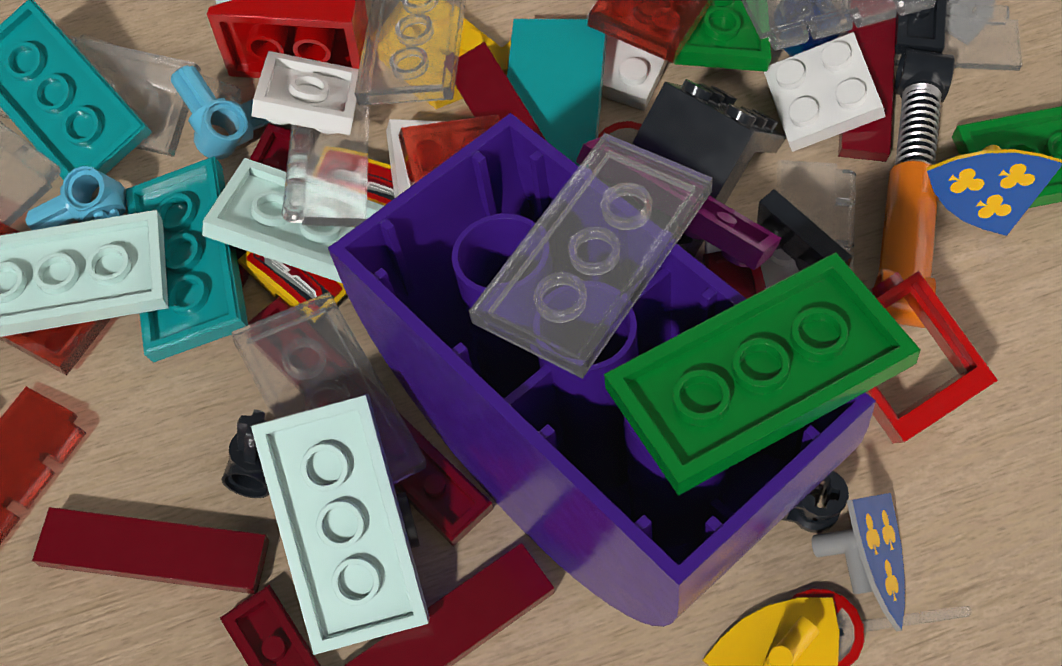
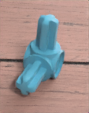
(211, 111)
(76, 203)

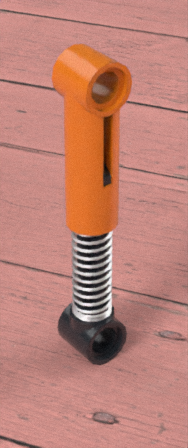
(911, 203)

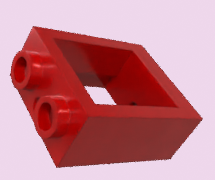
(973, 371)

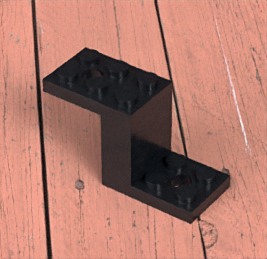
(707, 134)

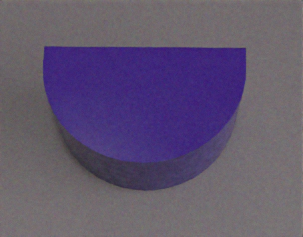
(540, 436)

